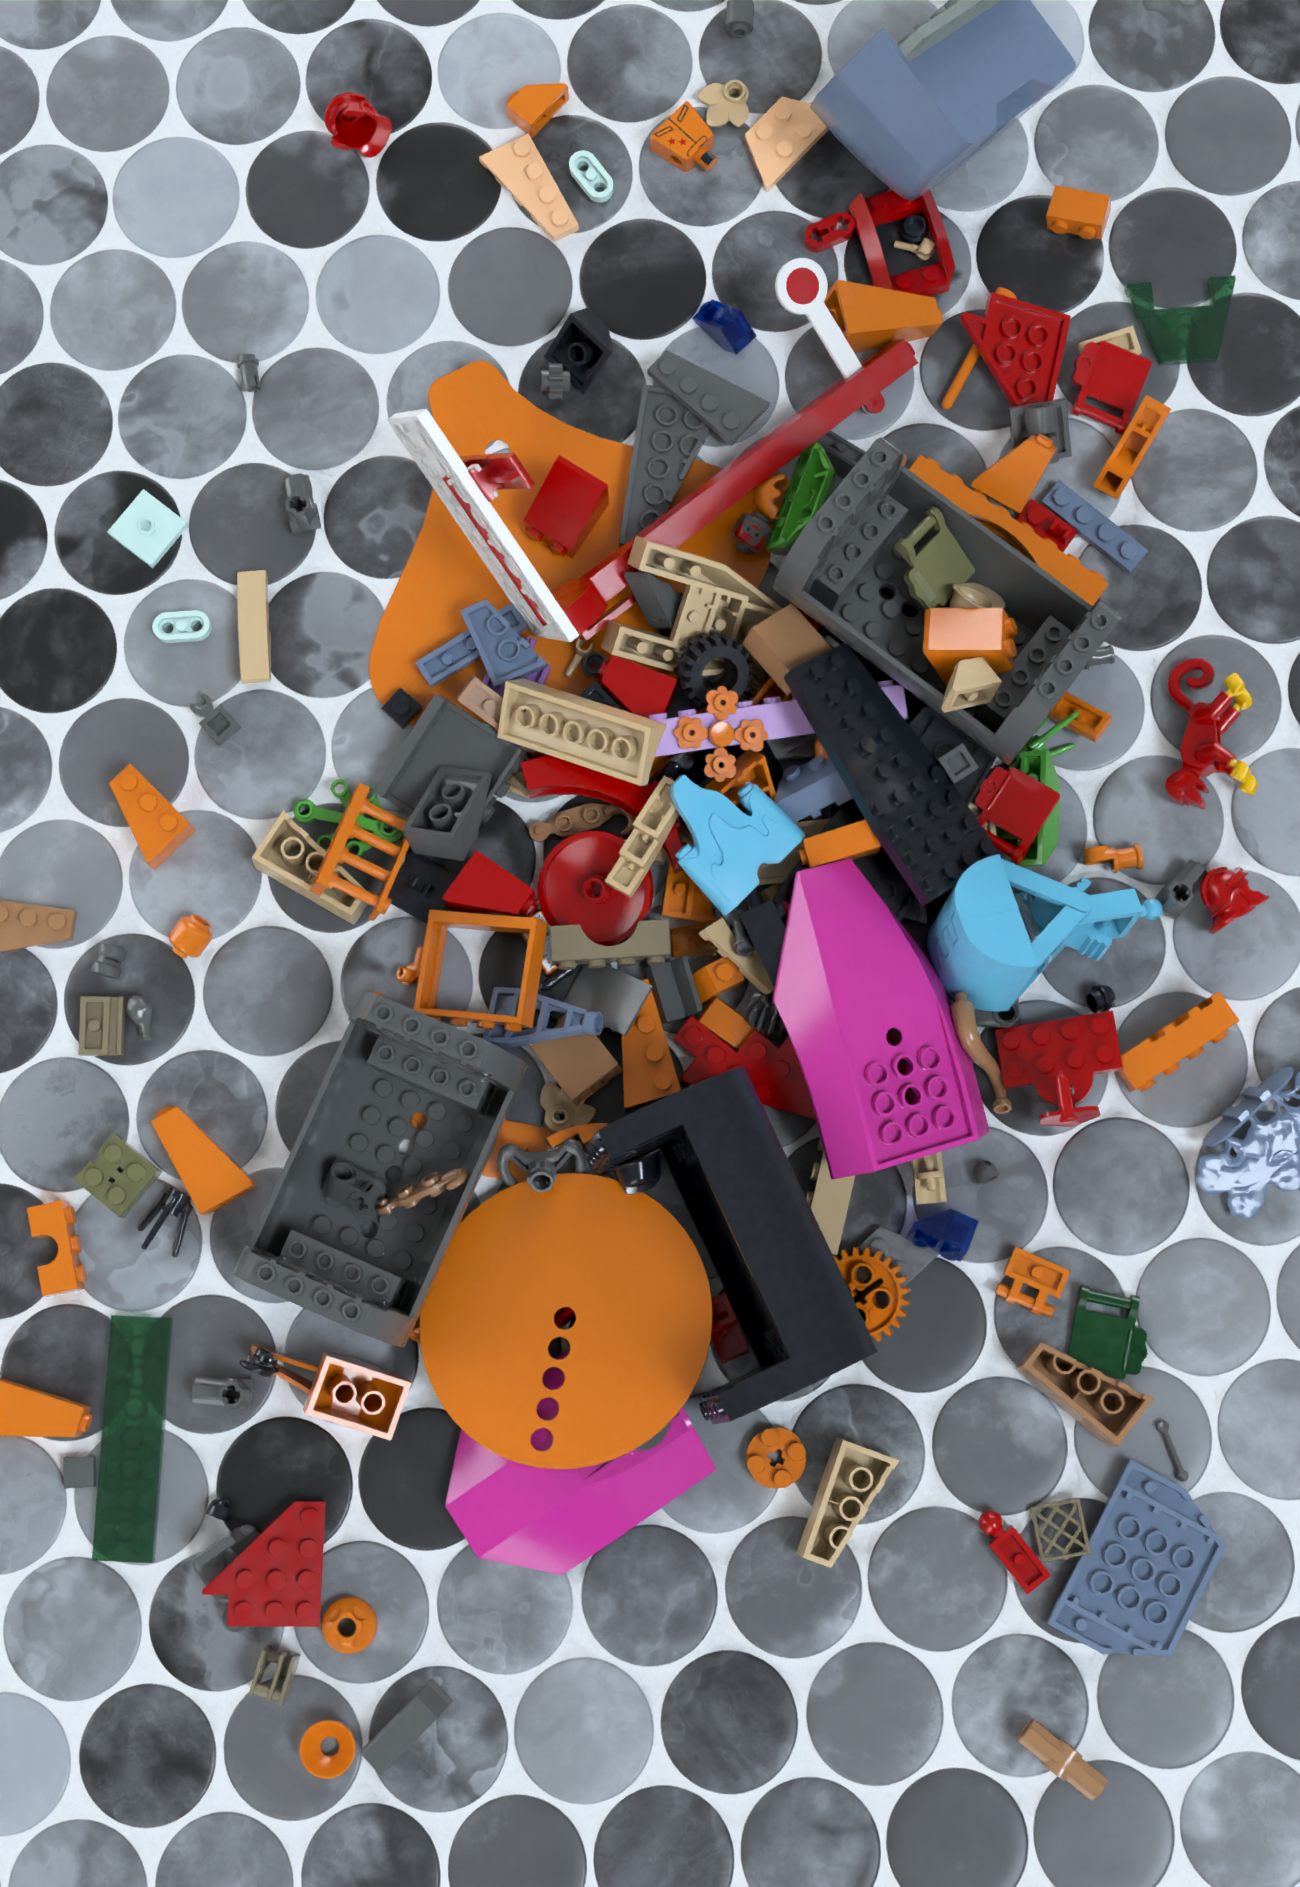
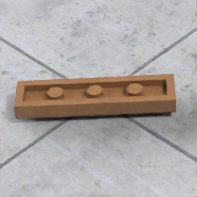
(486, 704)

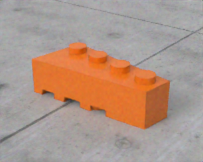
(1175, 1041)

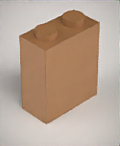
(784, 643)
(577, 1063)

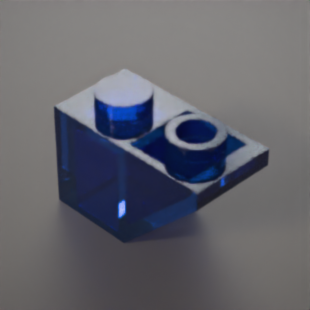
(725, 326)
(945, 1233)

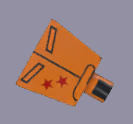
(684, 140)

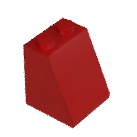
(566, 508)
(637, 687)
(489, 889)

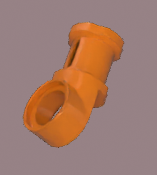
(1117, 858)

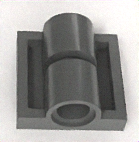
(1043, 418)

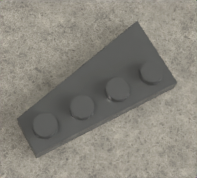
(712, 399)

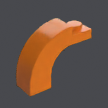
(1132, 447)

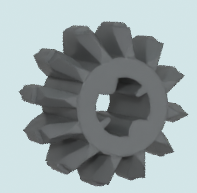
(764, 1015)

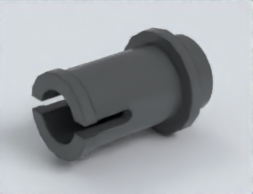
(248, 367)
(1102, 656)

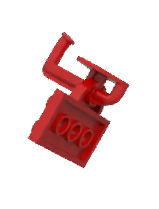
(1060, 1057)

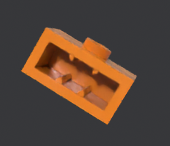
(1078, 212)

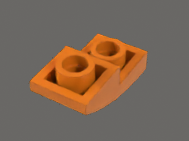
(727, 1023)
(583, 1132)

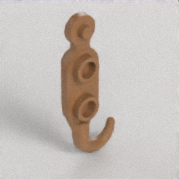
(578, 820)
(430, 1185)

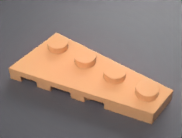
(527, 178)

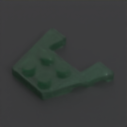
(1186, 332)

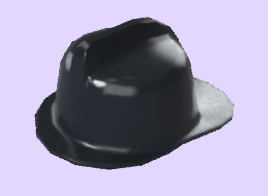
(639, 1174)

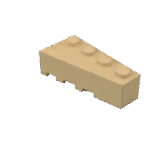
(294, 861)
(829, 1200)
(842, 1499)

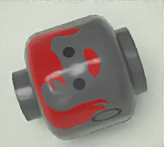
(751, 533)

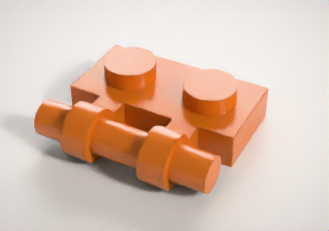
(1036, 1273)

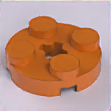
(781, 1474)

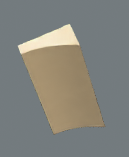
(579, 730)

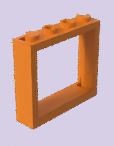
(433, 956)

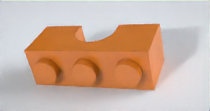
(65, 1271)

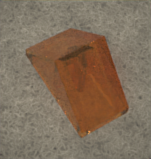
(688, 942)

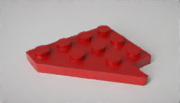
(1020, 346)
(278, 1573)

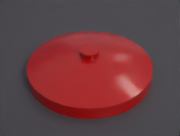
(576, 893)

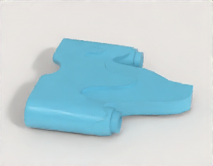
(729, 842)

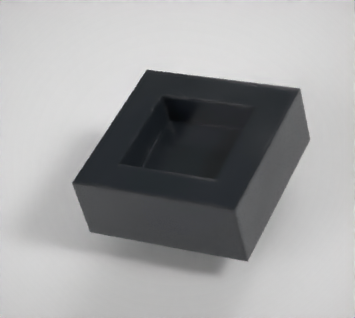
(402, 708)

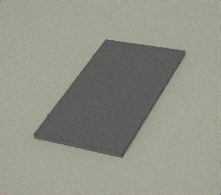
(610, 992)

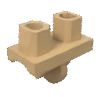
(929, 1179)

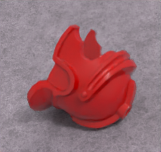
(356, 124)
(1228, 896)

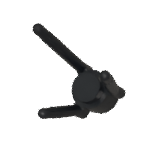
(173, 1204)

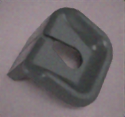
(211, 1560)

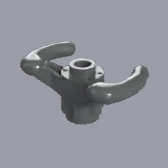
(541, 1165)

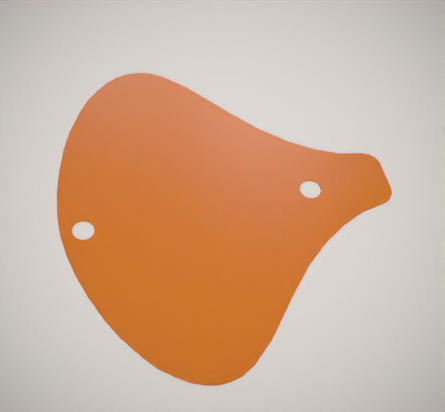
(449, 575)

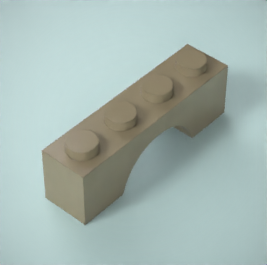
(573, 947)

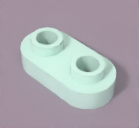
(592, 178)
(182, 626)

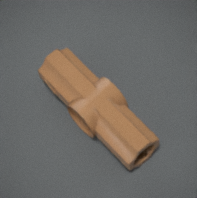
(1062, 1759)

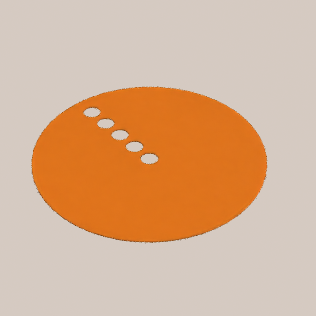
(635, 1333)

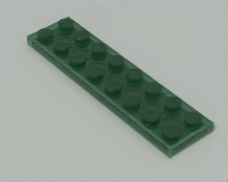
(132, 1439)

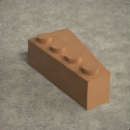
(1093, 1399)

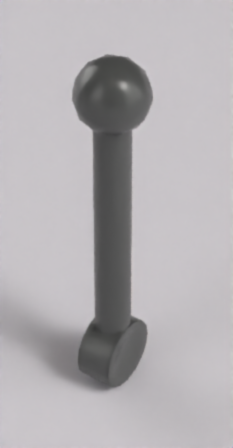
(1163, 1427)

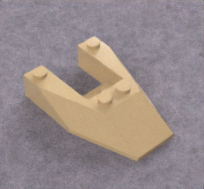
(712, 601)

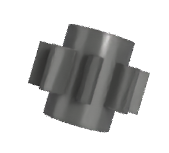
(555, 381)

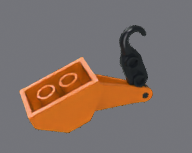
(343, 1389)

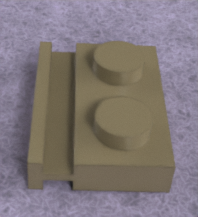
(101, 1026)

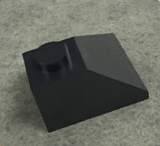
(581, 347)

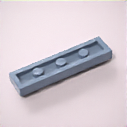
(1094, 527)
(461, 651)

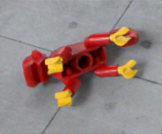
(1201, 742)

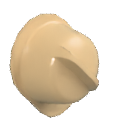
(975, 596)

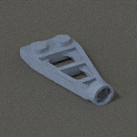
(506, 1001)

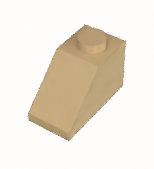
(970, 685)

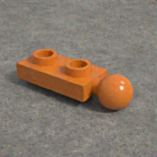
(1090, 721)

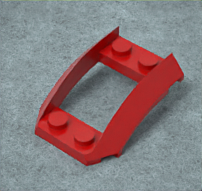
(890, 207)

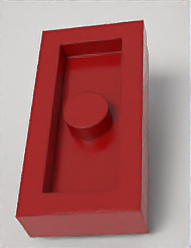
(1047, 524)

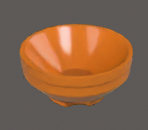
(360, 1613)
(316, 1760)

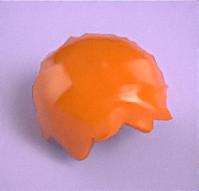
(771, 494)

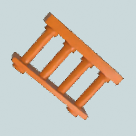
(339, 853)

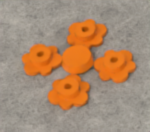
(720, 734)

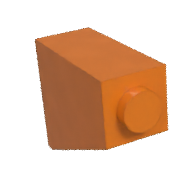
(1017, 473)
(839, 844)

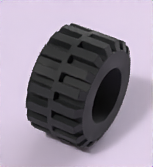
(699, 654)

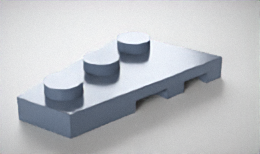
(500, 647)

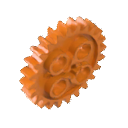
(877, 1317)

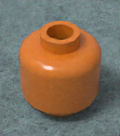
(190, 936)

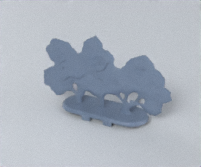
(1263, 1157)

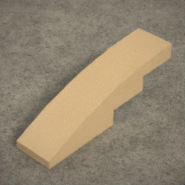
(253, 626)
(645, 841)

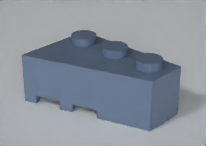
(810, 788)

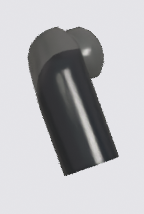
(674, 764)

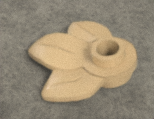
(722, 106)
(555, 1102)

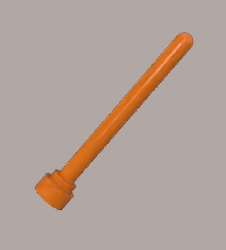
(967, 365)

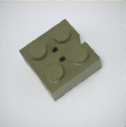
(114, 1187)

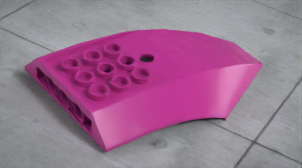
(839, 988)

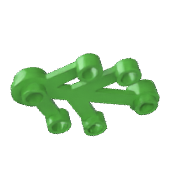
(316, 813)

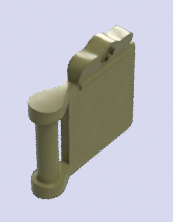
(936, 564)

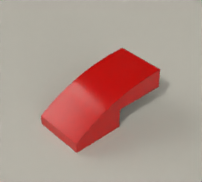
(726, 1331)

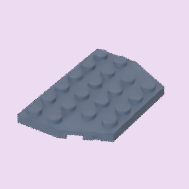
(1143, 1571)

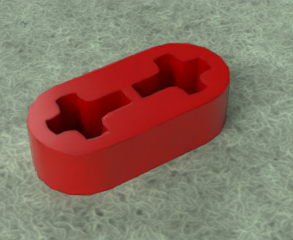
(831, 235)

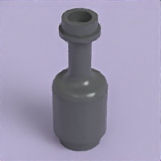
(743, 945)

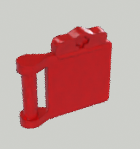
(1109, 377)
(1015, 805)

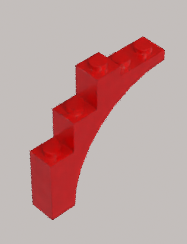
(559, 777)

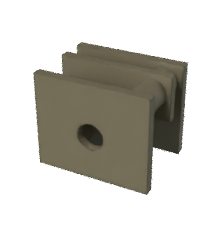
(282, 1660)

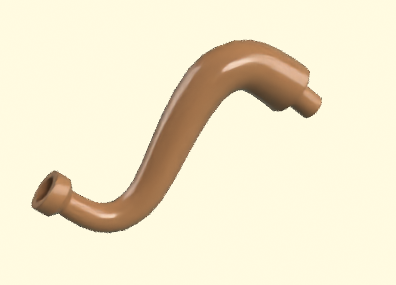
(966, 1030)

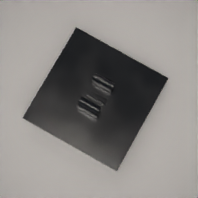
(420, 886)

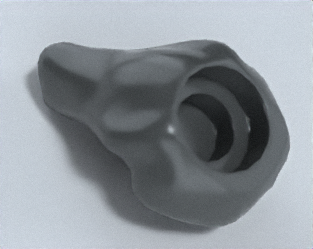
(141, 1014)

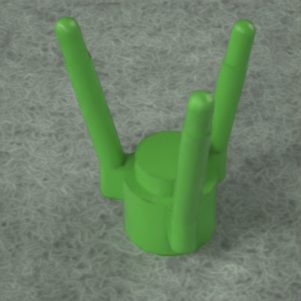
(1037, 742)

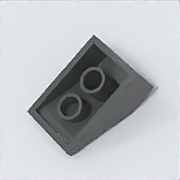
(449, 813)

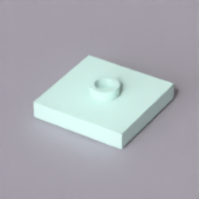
(147, 528)

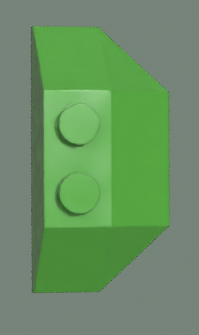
(805, 495)
(1040, 767)

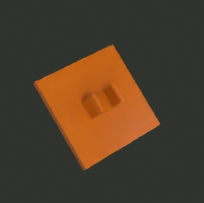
(525, 1137)

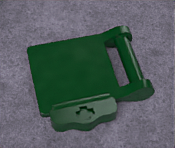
(1105, 1340)

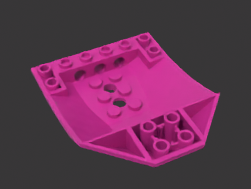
(566, 1515)

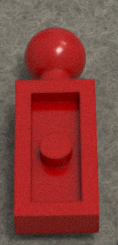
(1013, 1552)

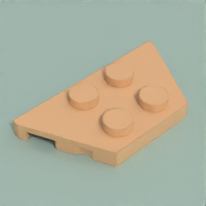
(783, 138)

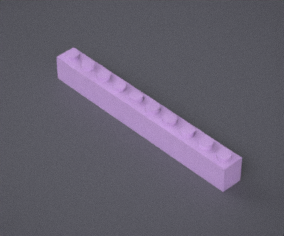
(778, 717)

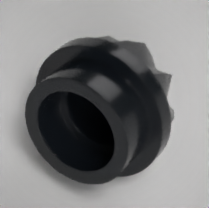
(1100, 998)

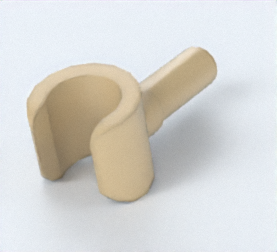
(923, 251)
(580, 654)

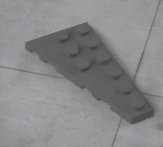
(662, 456)

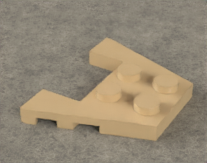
(724, 940)

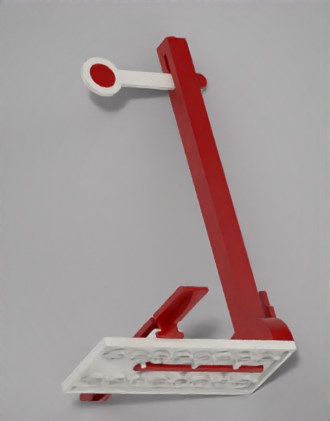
(579, 605)

